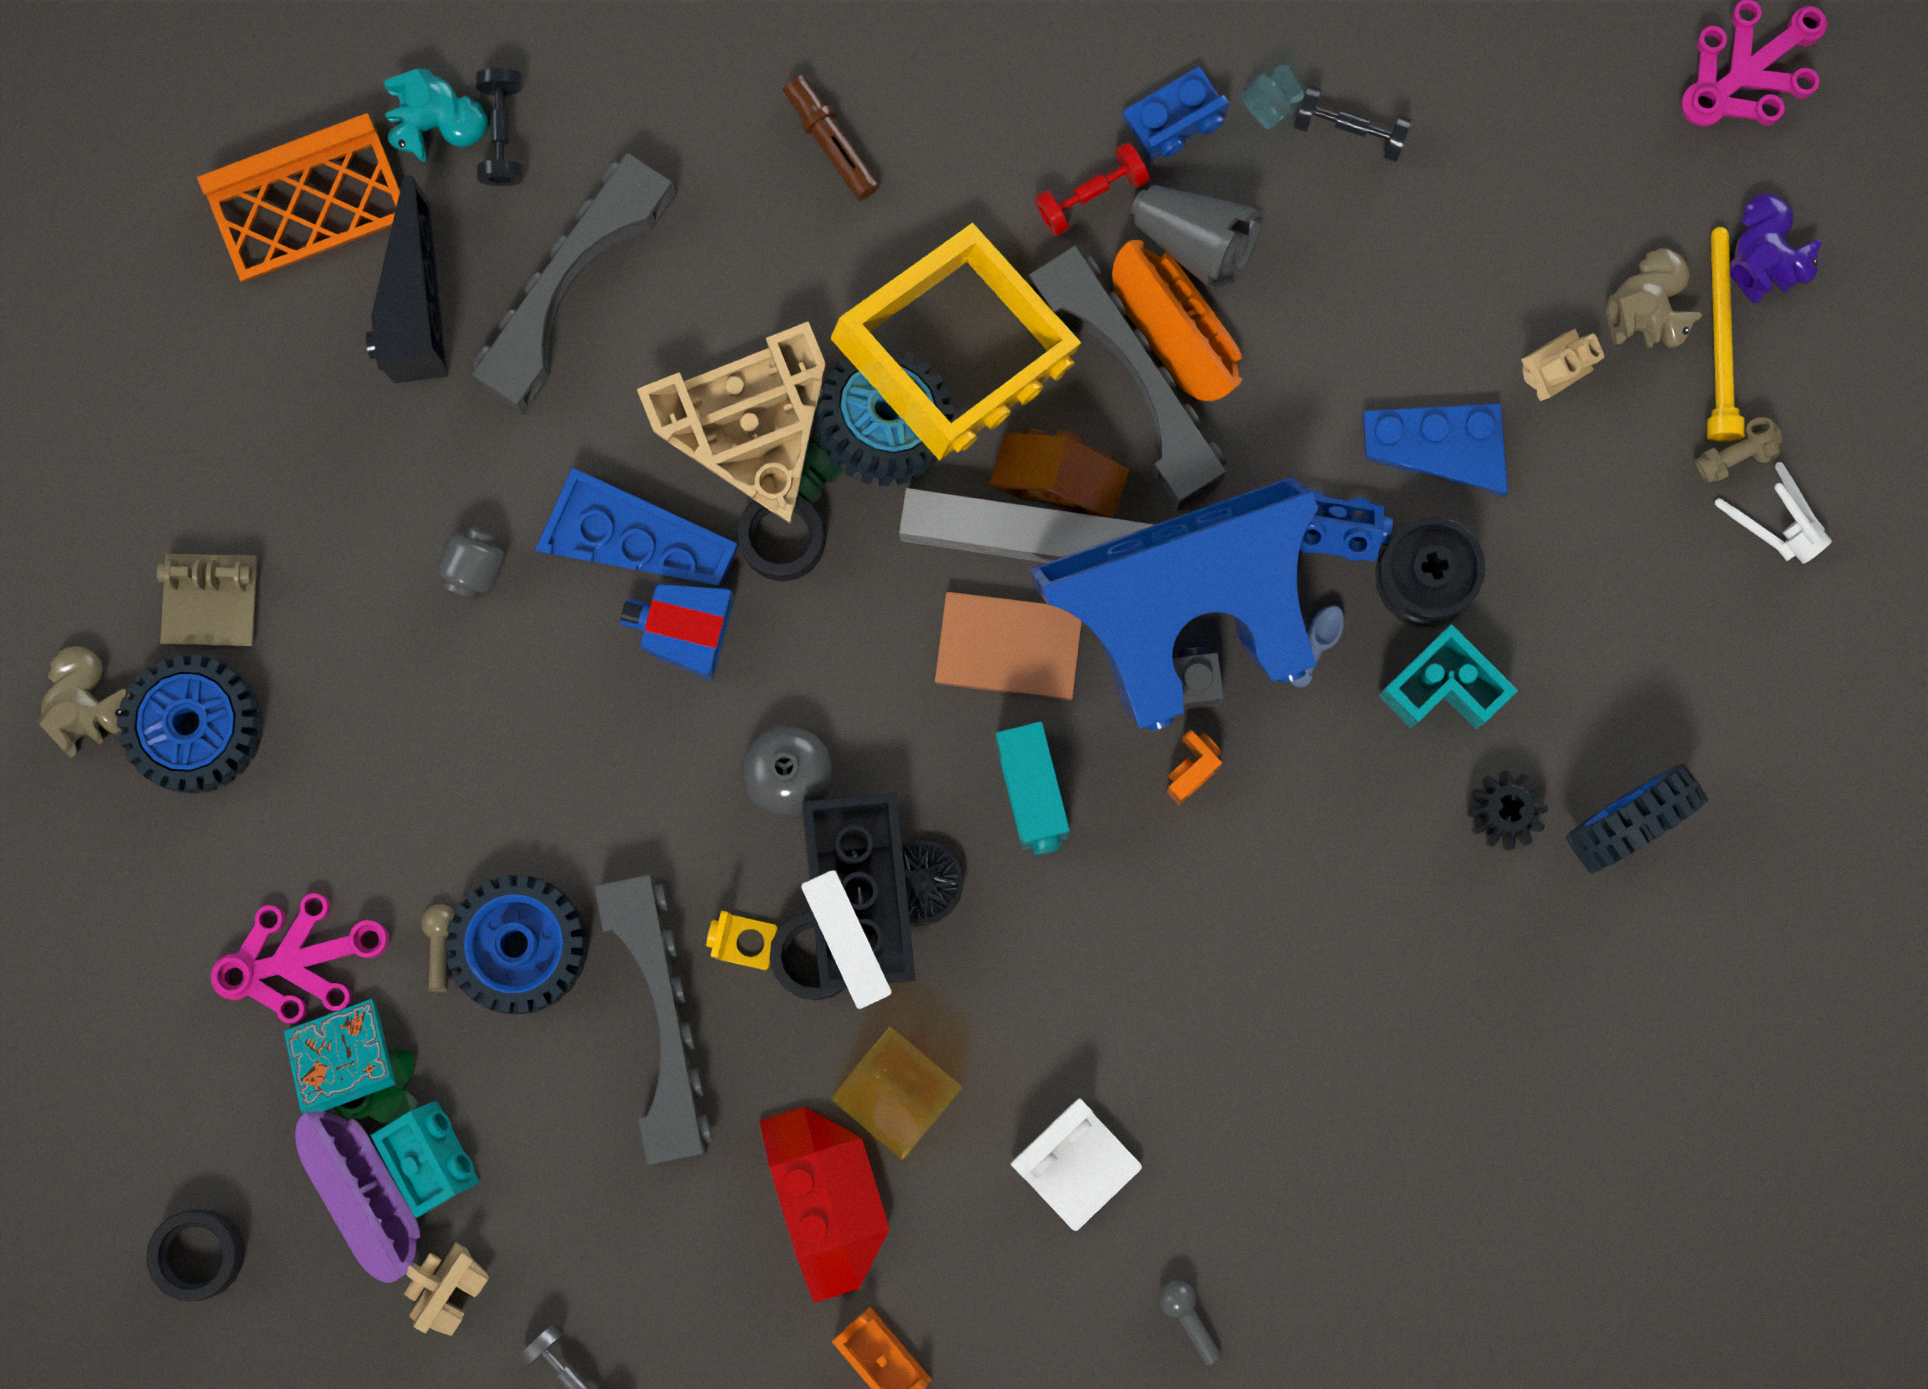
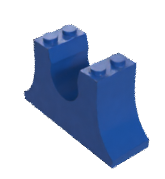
(1155, 580)

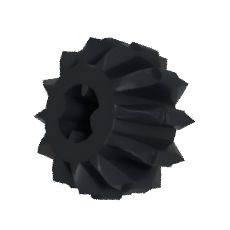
(1522, 817)

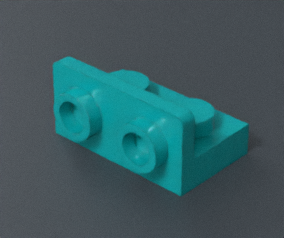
(425, 1158)

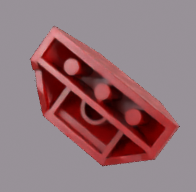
(825, 1199)

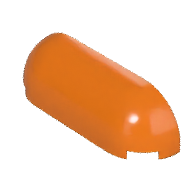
(1176, 322)

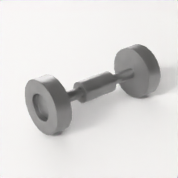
(540, 1347)

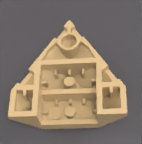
(747, 417)

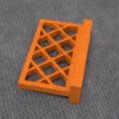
(290, 160)

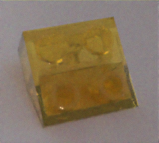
(896, 1093)

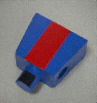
(683, 626)

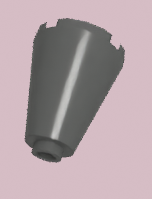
(1199, 232)

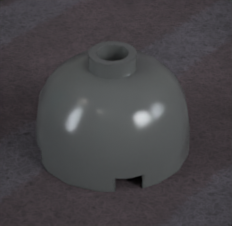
(784, 793)

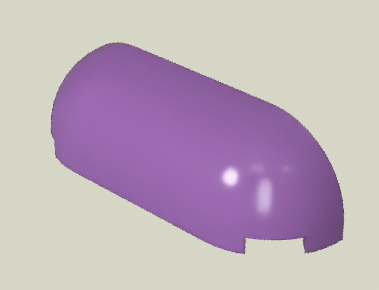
(358, 1193)

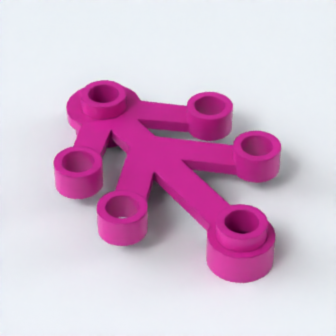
(1748, 70)
(292, 959)

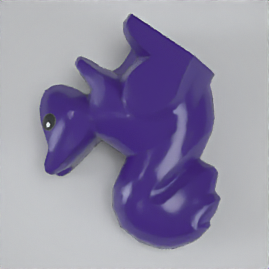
(1765, 255)

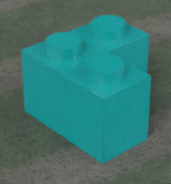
(1451, 671)

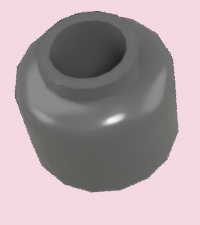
(470, 563)

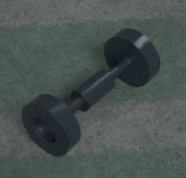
(499, 83)
(1352, 123)

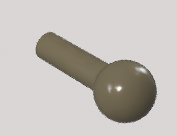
(434, 925)

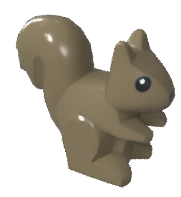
(1644, 302)
(69, 706)

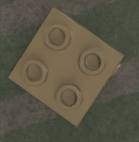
(208, 599)

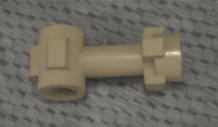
(1761, 444)

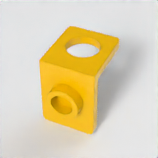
(724, 936)

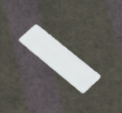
(846, 939)

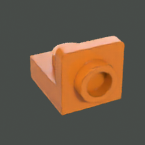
(1191, 775)

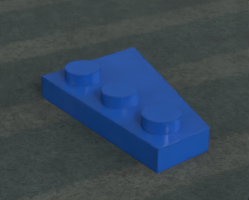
(1441, 441)

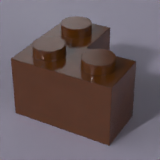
(1059, 472)

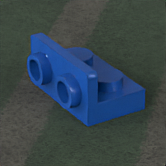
(1176, 114)

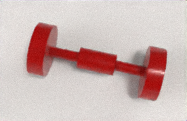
(1130, 166)

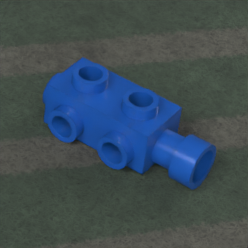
(1342, 534)

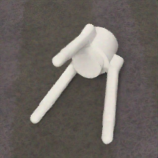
(1804, 536)

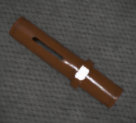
(821, 124)

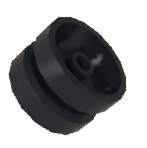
(1447, 551)

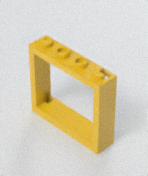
(900, 391)

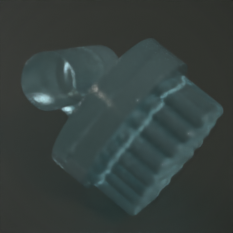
(1272, 97)

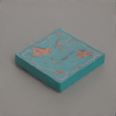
(339, 1057)

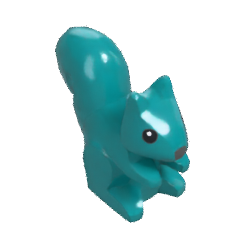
(429, 104)

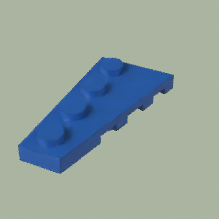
(622, 530)

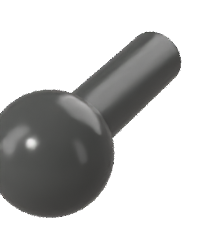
(1178, 1301)

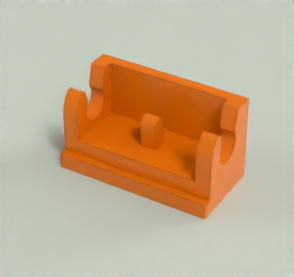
(879, 1354)

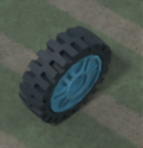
(865, 440)

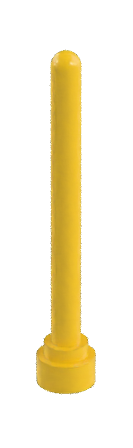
(1725, 420)

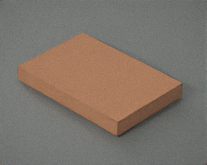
(1008, 646)

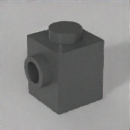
(1199, 678)

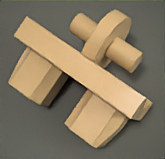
(1561, 363)
(432, 1307)

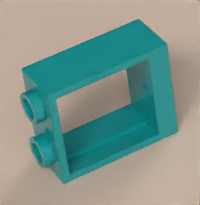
(1032, 788)

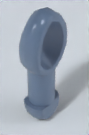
(1323, 633)

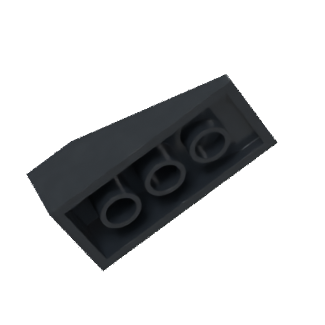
(407, 306)
(864, 847)

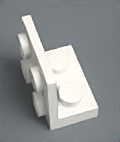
(1076, 1165)

